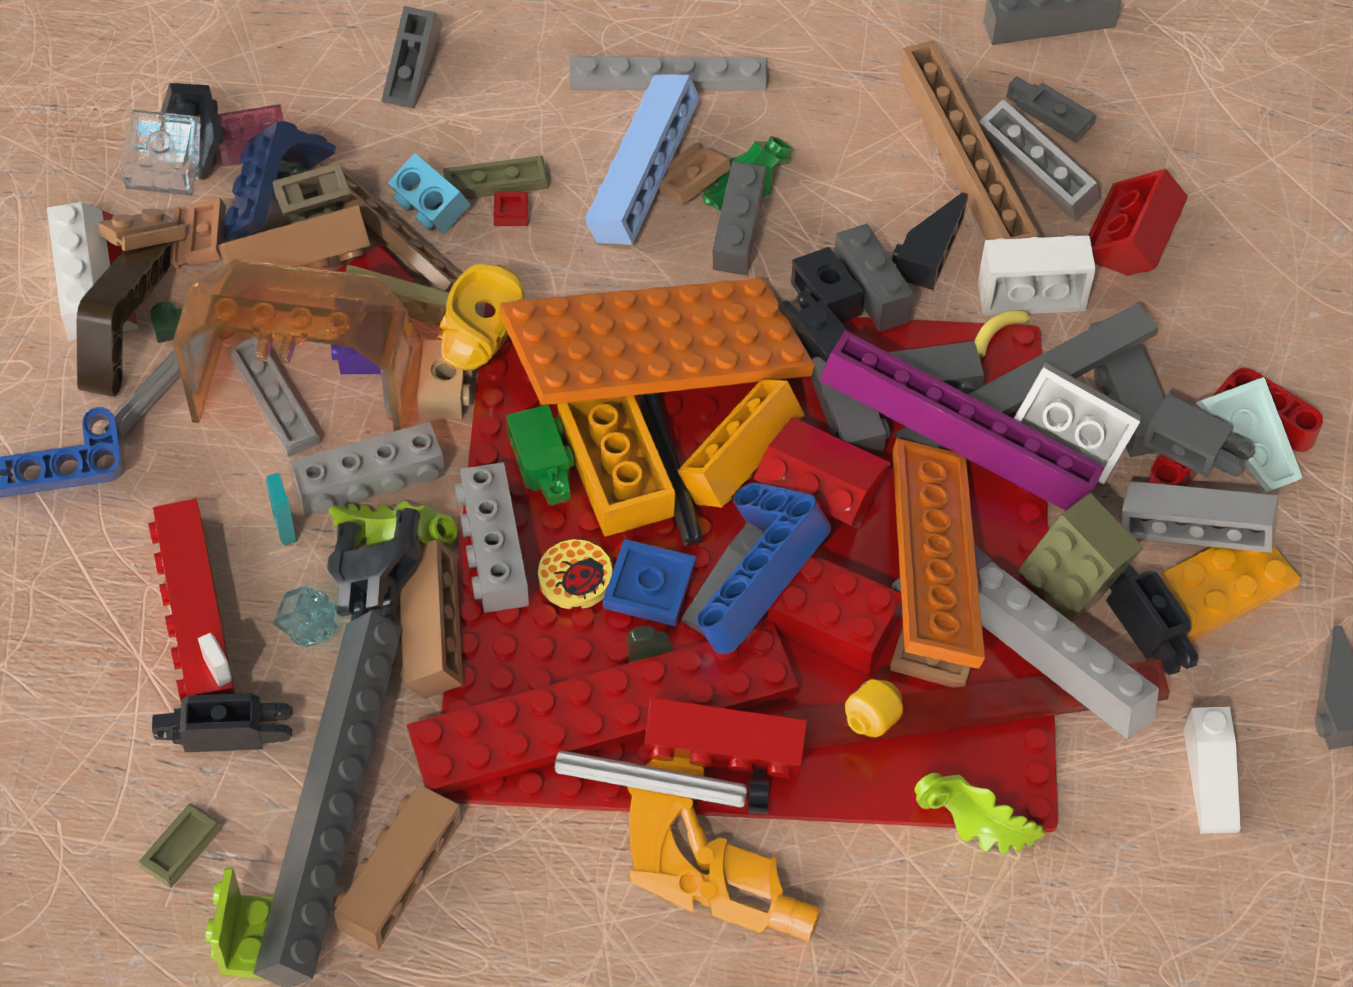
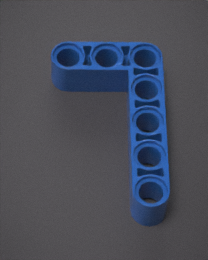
(793, 532)

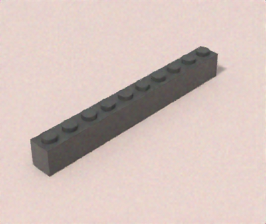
(328, 802)

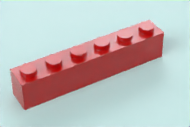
(189, 593)

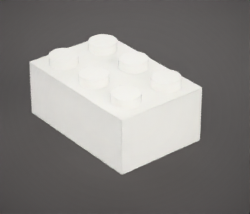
(1036, 275)
(1078, 417)

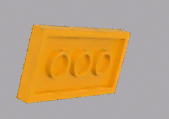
(1227, 584)

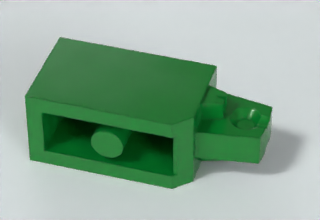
(540, 452)

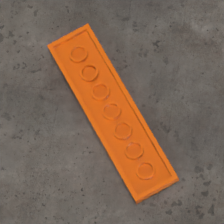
(937, 555)

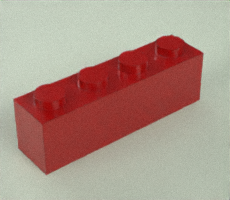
(724, 737)

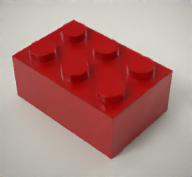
(837, 613)

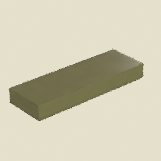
(498, 176)

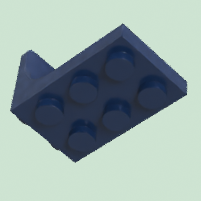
(260, 168)

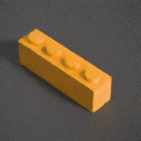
(739, 443)

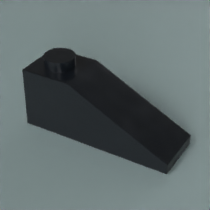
(929, 244)

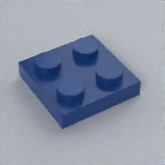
(649, 582)

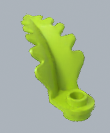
(380, 525)
(976, 813)

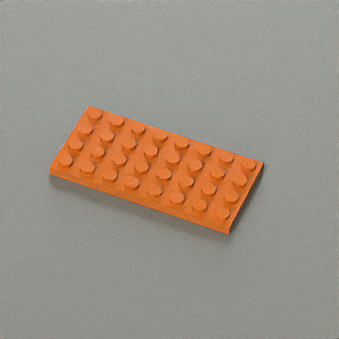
(654, 340)

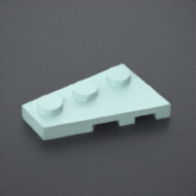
(1258, 422)

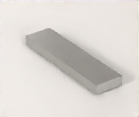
(274, 398)

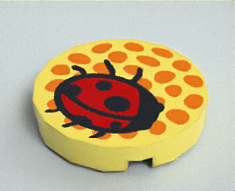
(574, 574)

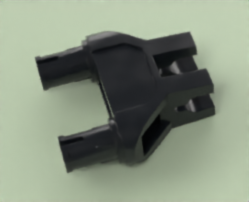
(375, 574)

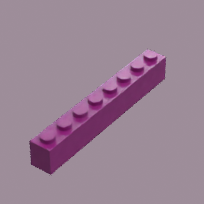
(960, 422)

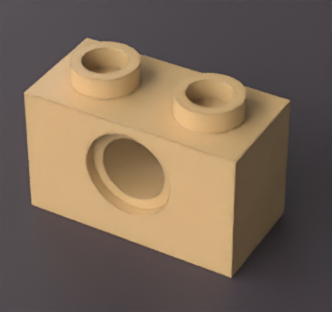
(437, 396)

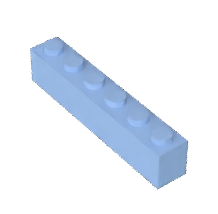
(642, 159)

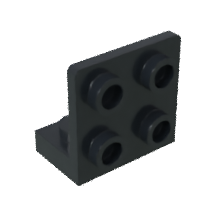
(197, 101)

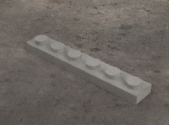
(637, 72)

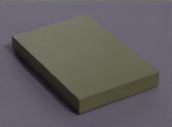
(420, 301)

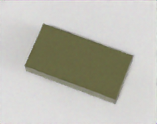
(180, 845)

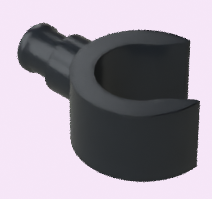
(758, 792)

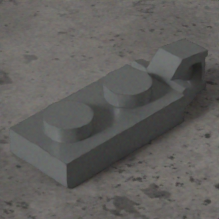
(1051, 108)

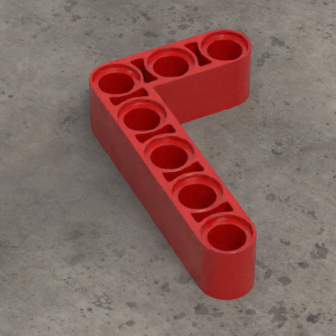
(1298, 418)

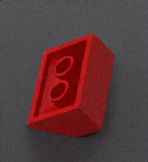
(1136, 222)
(825, 467)

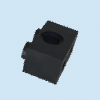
(828, 280)

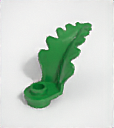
(761, 153)

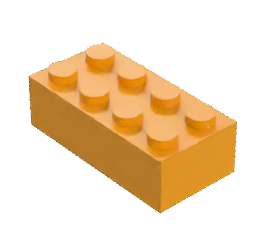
(617, 463)

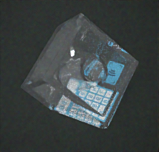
(161, 152)

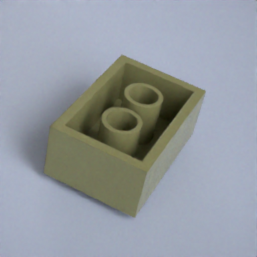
(1080, 558)

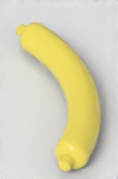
(995, 324)

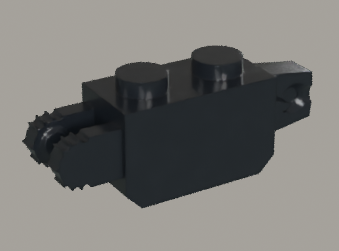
(814, 325)
(1153, 619)
(223, 723)

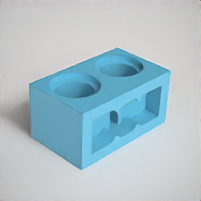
(427, 195)

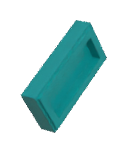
(280, 509)

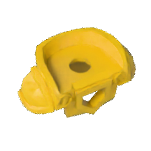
(465, 335)

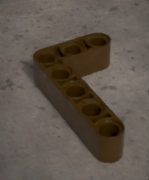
(107, 309)

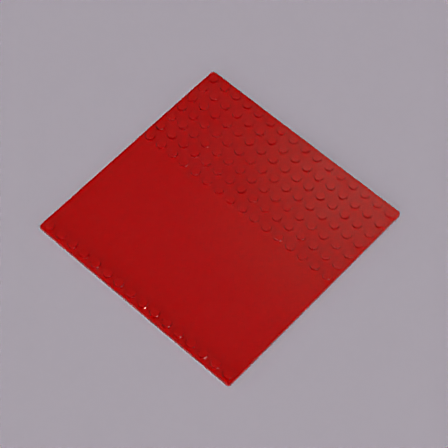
(840, 783)

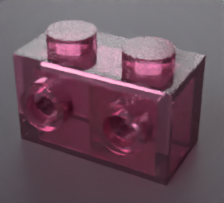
(246, 125)

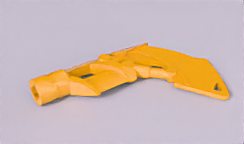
(665, 871)

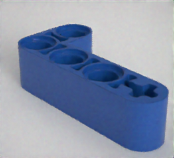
(51, 461)

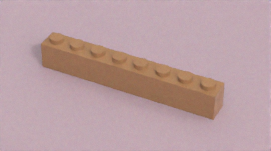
(963, 144)

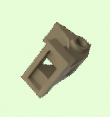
(311, 192)

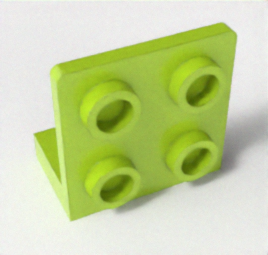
(236, 927)

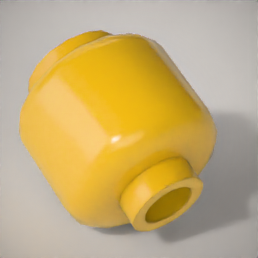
(874, 708)

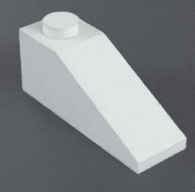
(1213, 768)

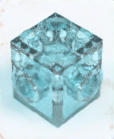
(307, 616)

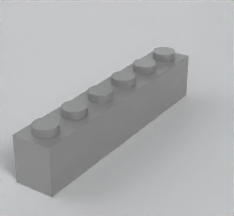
(1065, 653)

